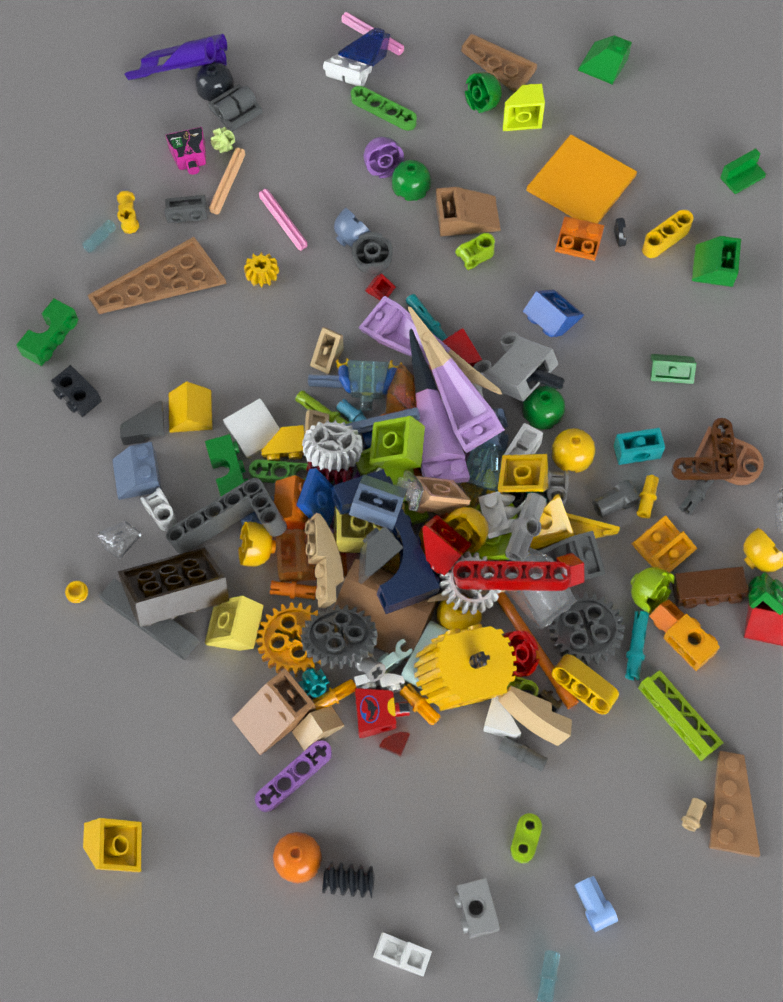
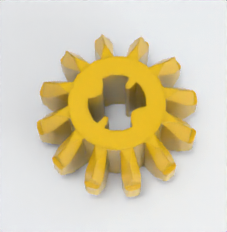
(261, 269)

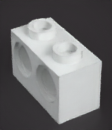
(526, 441)

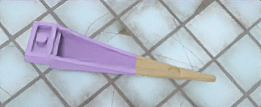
(391, 326)
(467, 410)

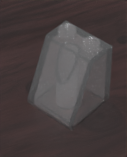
(541, 606)

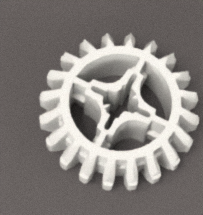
(332, 445)
(475, 598)

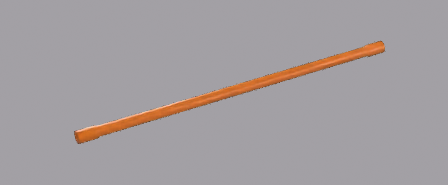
(567, 698)

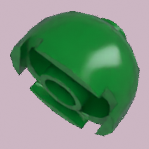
(483, 91)
(411, 180)
(544, 408)

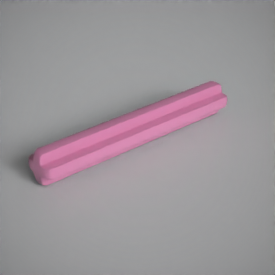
(363, 28)
(283, 219)

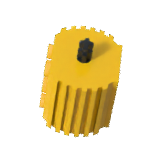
(465, 667)

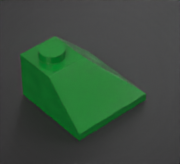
(606, 58)

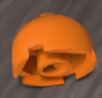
(297, 857)

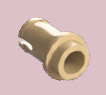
(694, 814)

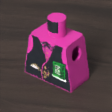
(188, 149)

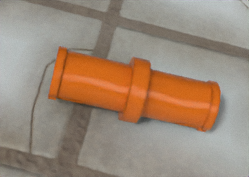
(293, 590)

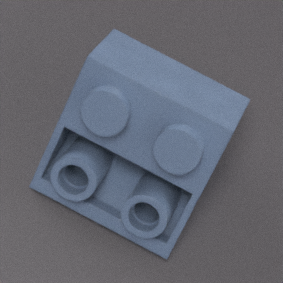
(377, 502)

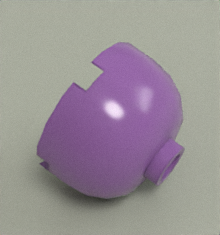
(382, 156)

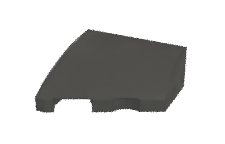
(143, 425)

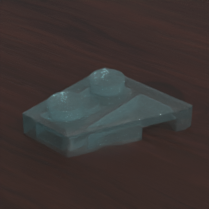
(484, 466)

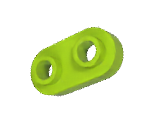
(526, 837)

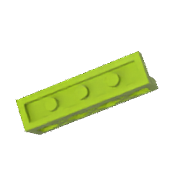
(676, 718)

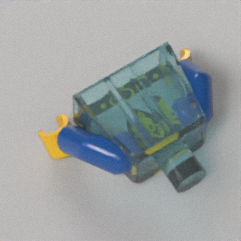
(366, 380)

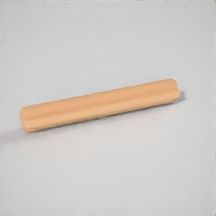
(227, 181)

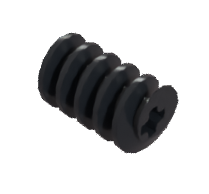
(349, 880)

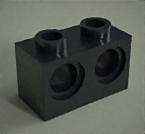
(78, 389)

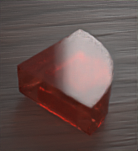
(395, 743)

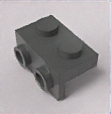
(186, 209)

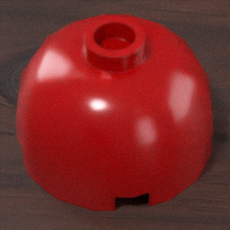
(525, 652)

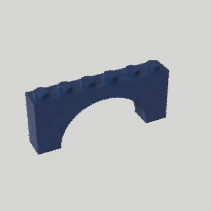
(414, 578)

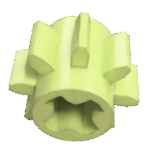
(222, 140)

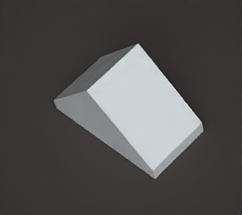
(500, 721)

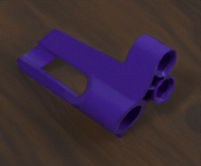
(183, 56)

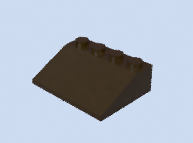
(174, 586)

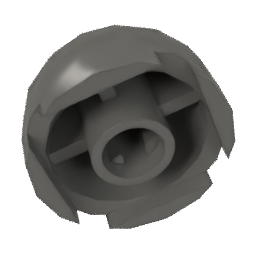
(372, 253)

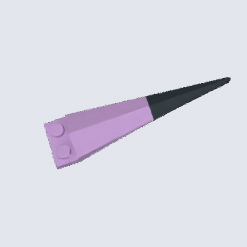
(441, 449)

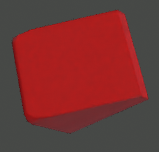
(380, 287)

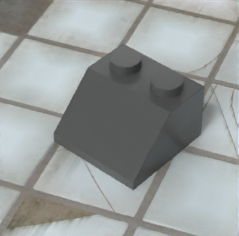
(376, 552)

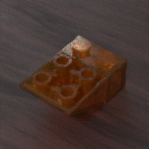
(293, 560)

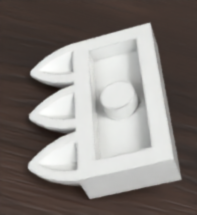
(497, 512)

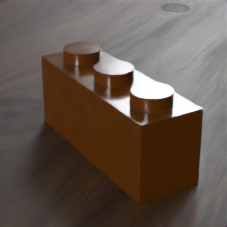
(709, 587)

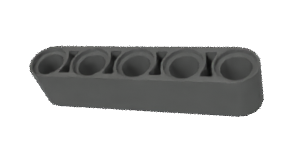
(165, 632)

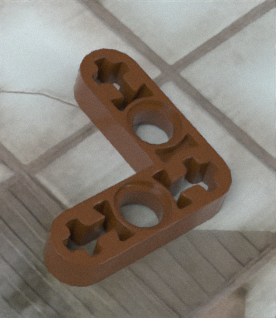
(715, 463)

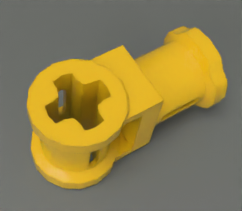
(126, 212)

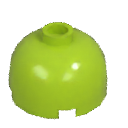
(651, 588)

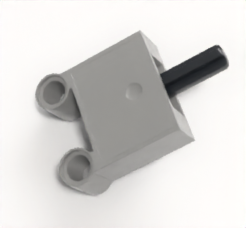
(521, 367)

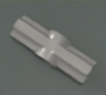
(525, 527)

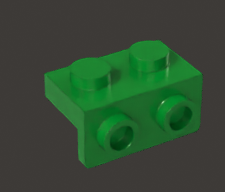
(768, 590)

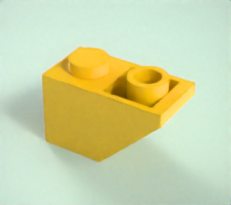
(285, 443)

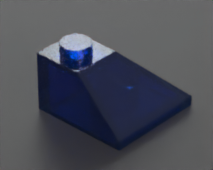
(368, 48)

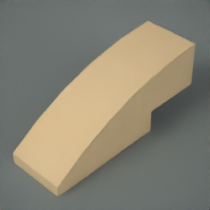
(536, 715)

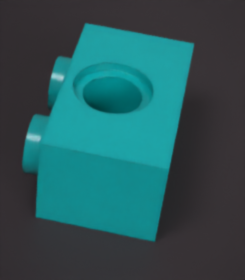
(639, 446)

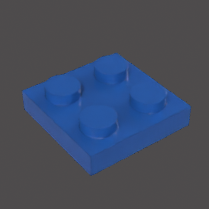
(317, 496)

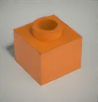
(666, 615)

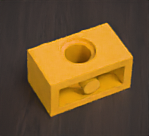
(697, 654)

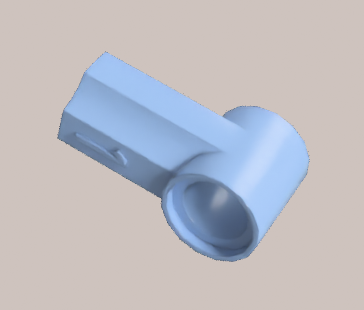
(598, 910)

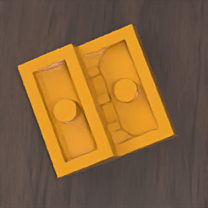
(664, 545)

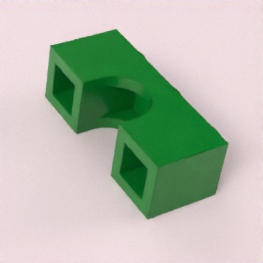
(40, 346)
(223, 454)

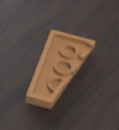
(504, 65)
(732, 814)

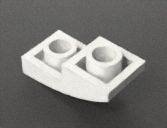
(387, 682)

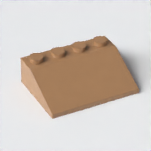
(392, 627)

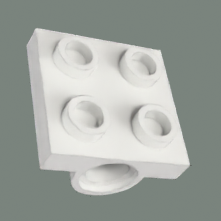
(347, 69)

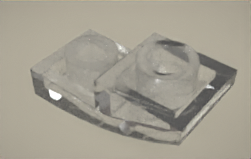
(414, 489)

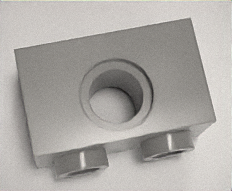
(478, 892)

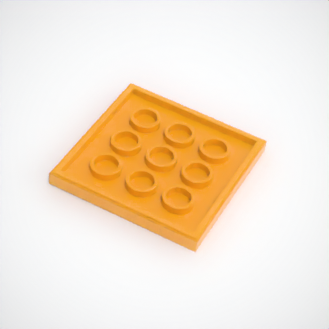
(581, 180)

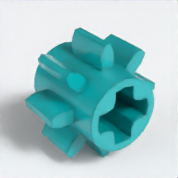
(314, 682)

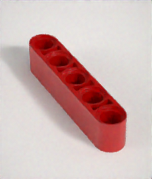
(523, 581)

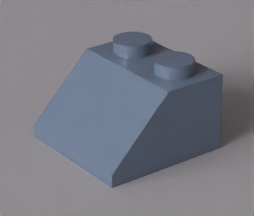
(136, 471)

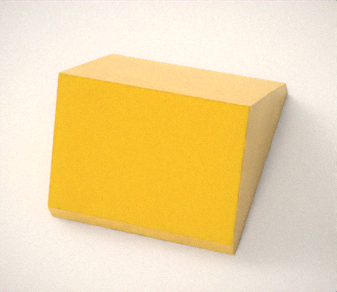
(190, 408)
(523, 473)

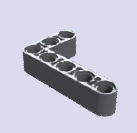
(225, 512)

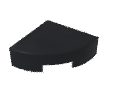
(618, 231)

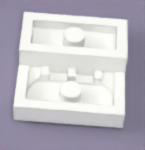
(252, 427)

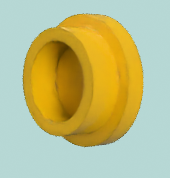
(76, 591)

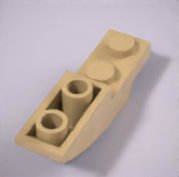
(325, 555)

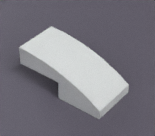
(402, 954)

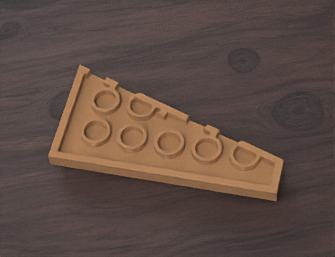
(168, 275)

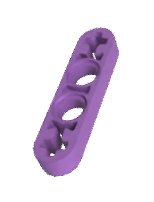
(291, 773)

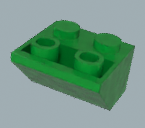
(717, 261)

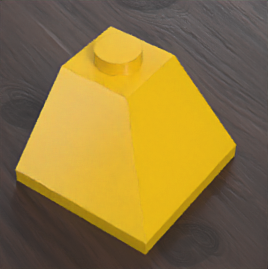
(113, 844)

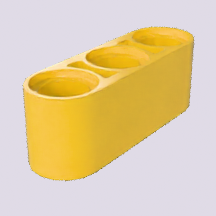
(667, 233)
(585, 684)

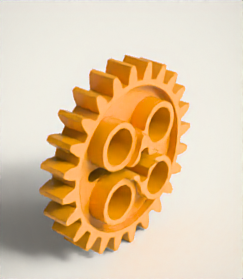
(283, 656)

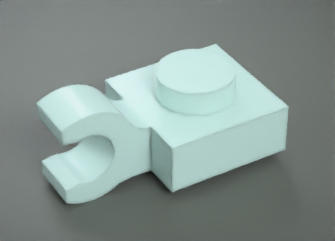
(394, 659)

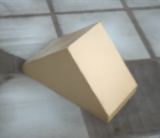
(327, 350)
(317, 726)

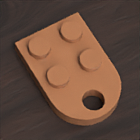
(745, 455)

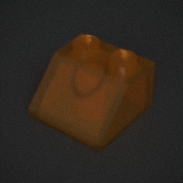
(401, 391)

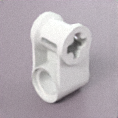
(158, 507)

